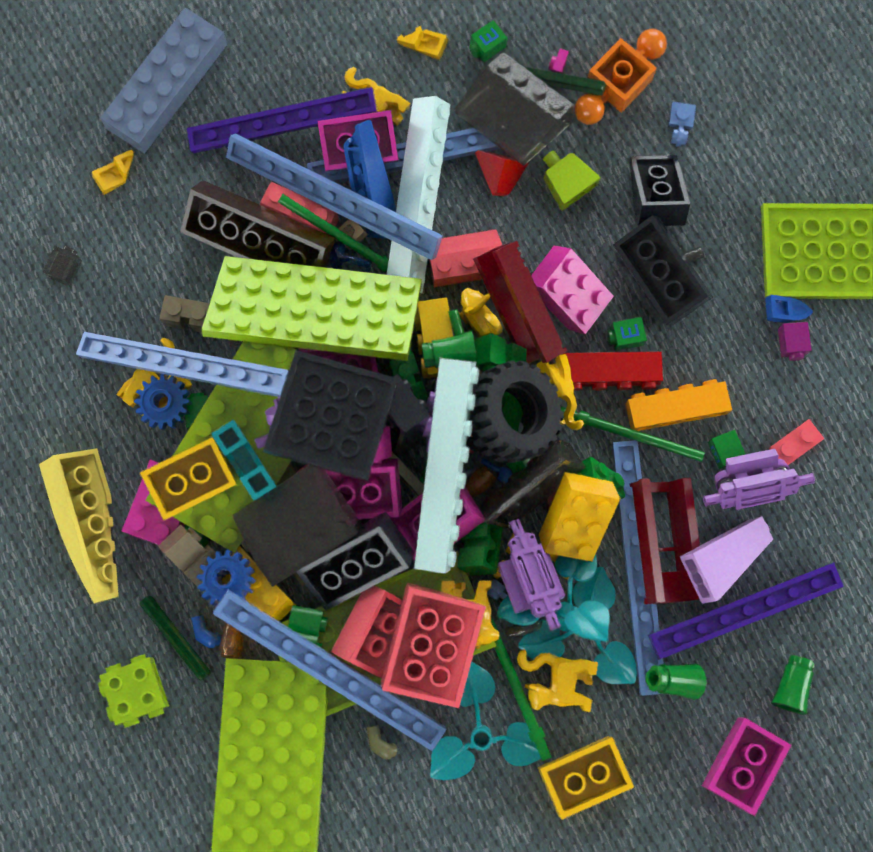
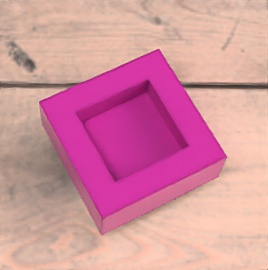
(558, 63)

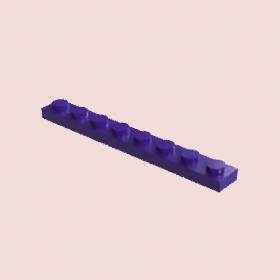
(281, 119)
(745, 611)

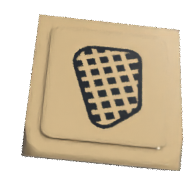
(353, 230)

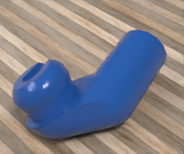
(203, 635)

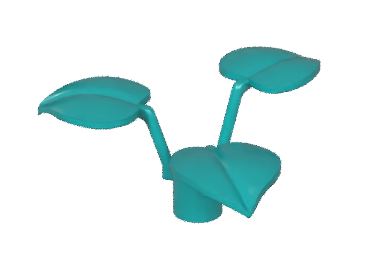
(587, 621)
(615, 662)
(453, 759)

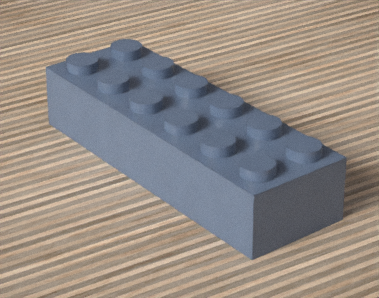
(164, 80)

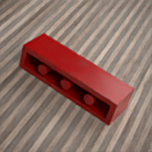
(616, 369)

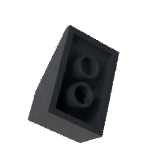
(659, 189)

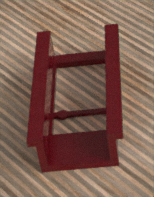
(519, 302)
(666, 586)

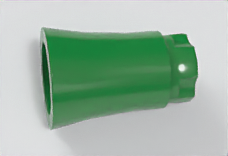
(456, 348)
(677, 680)
(795, 685)

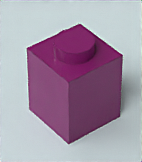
(794, 340)

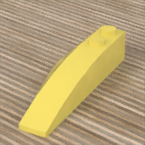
(79, 504)

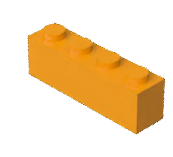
(678, 406)

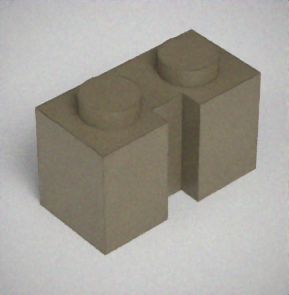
(180, 311)
(186, 552)

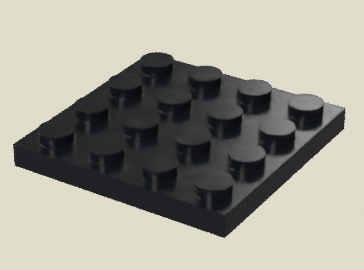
(331, 415)

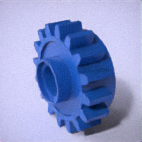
(154, 393)
(218, 568)

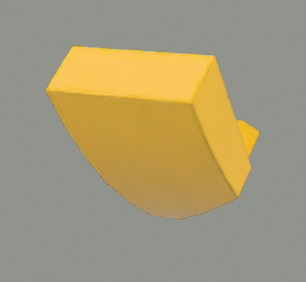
(425, 42)
(115, 173)

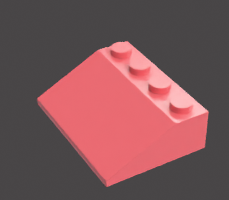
(432, 646)

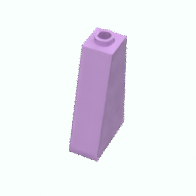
(723, 559)

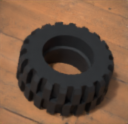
(538, 403)

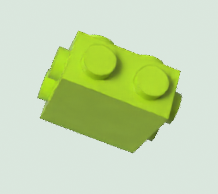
(133, 691)

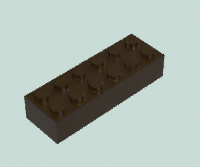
(251, 229)

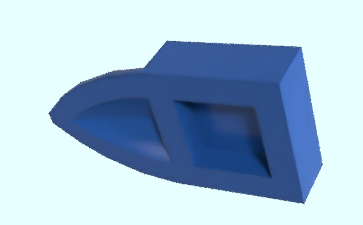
(786, 309)

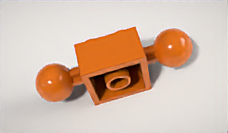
(625, 75)

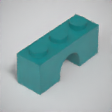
(244, 459)

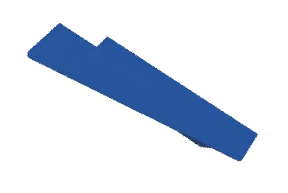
(367, 168)

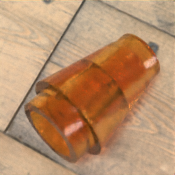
(480, 481)
(231, 642)

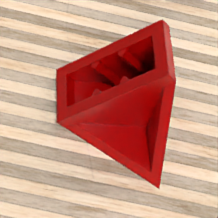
(500, 171)

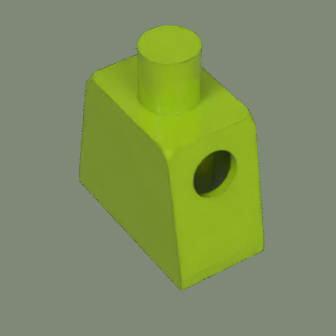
(568, 178)

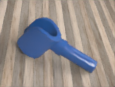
(504, 473)

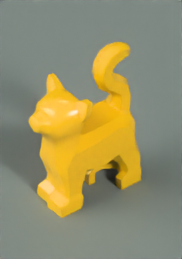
(384, 99)
(478, 314)
(561, 377)
(129, 388)
(487, 632)
(563, 680)

